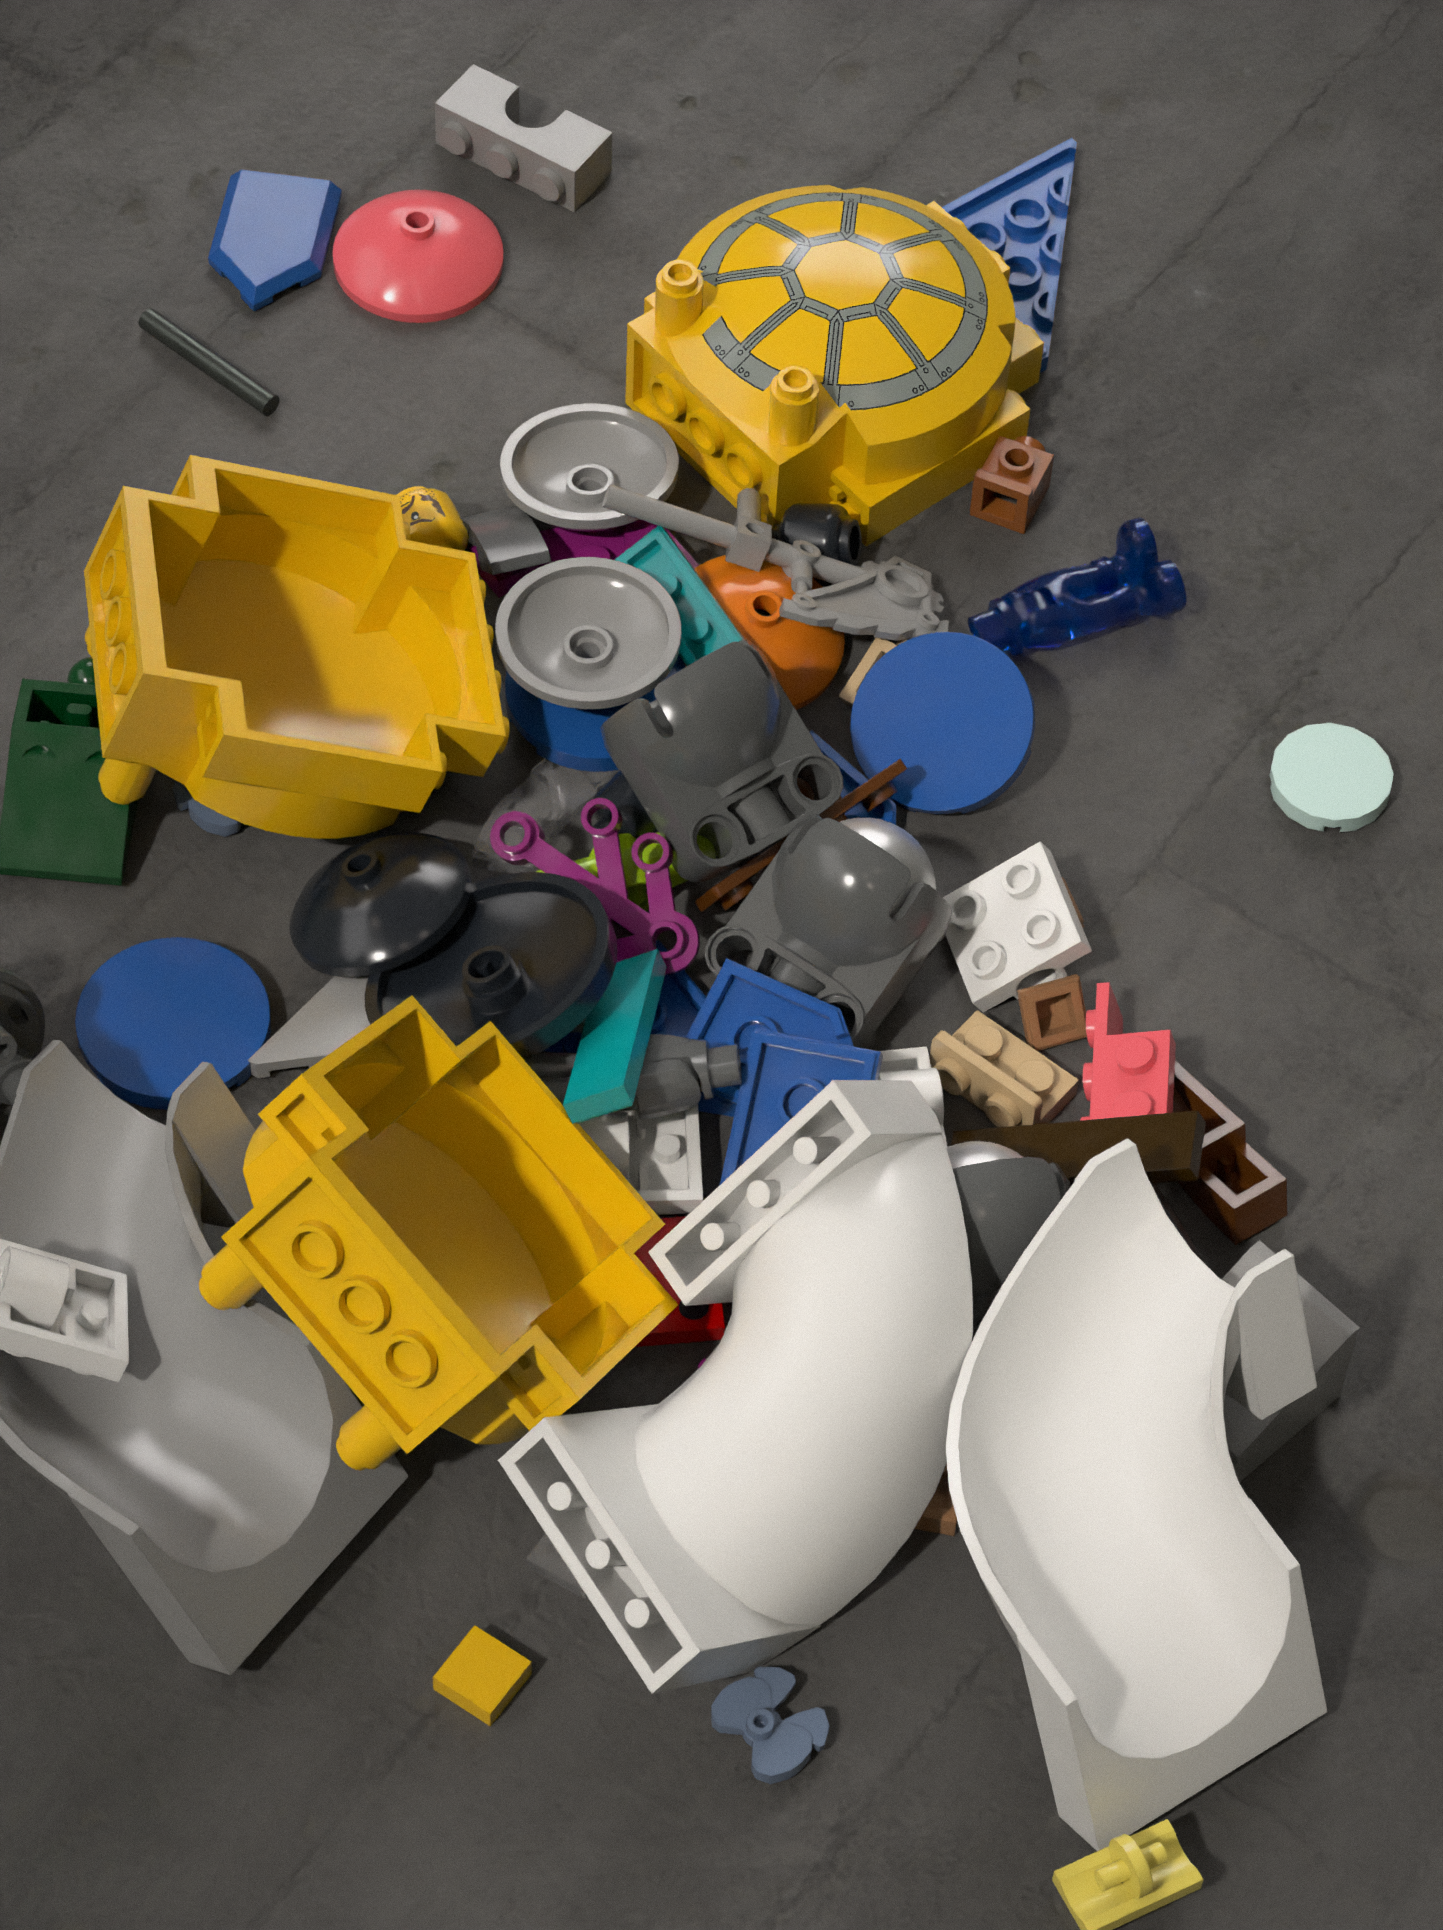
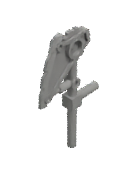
(876, 599)

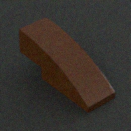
(1234, 1181)

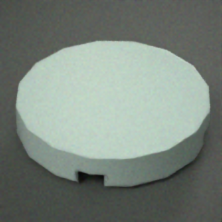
(1330, 777)

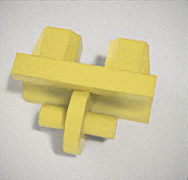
(1127, 1878)

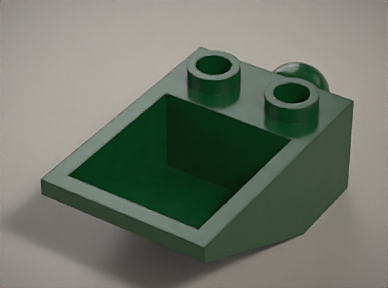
(53, 802)

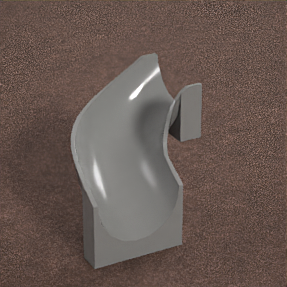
(220, 1439)

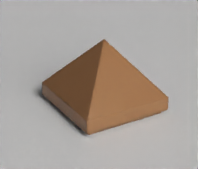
(1053, 1012)

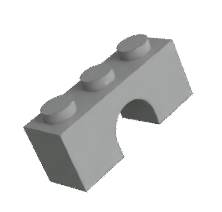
(555, 161)

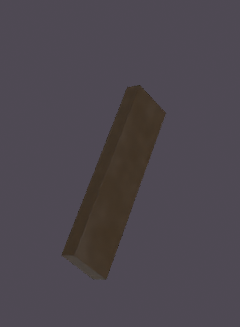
(1166, 1142)

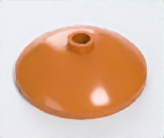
(799, 653)

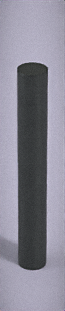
(208, 362)

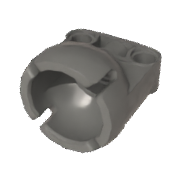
(721, 760)

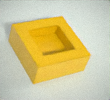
(482, 1675)

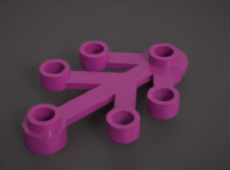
(611, 885)

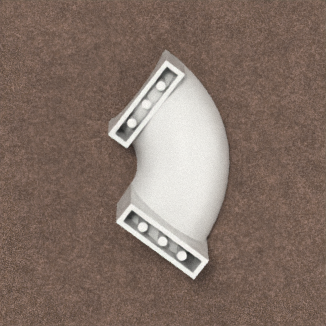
(813, 1424)
(1107, 1509)

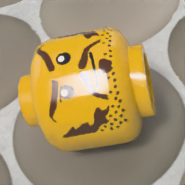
(433, 518)

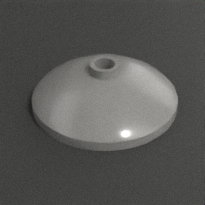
(569, 456)
(584, 612)

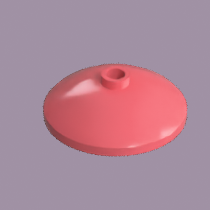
(418, 256)

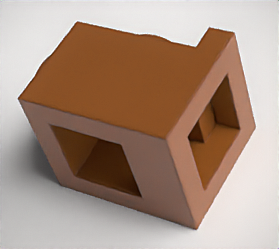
(1016, 470)

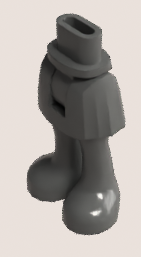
(670, 1077)

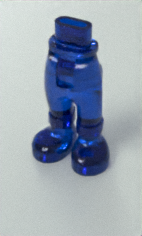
(1085, 597)

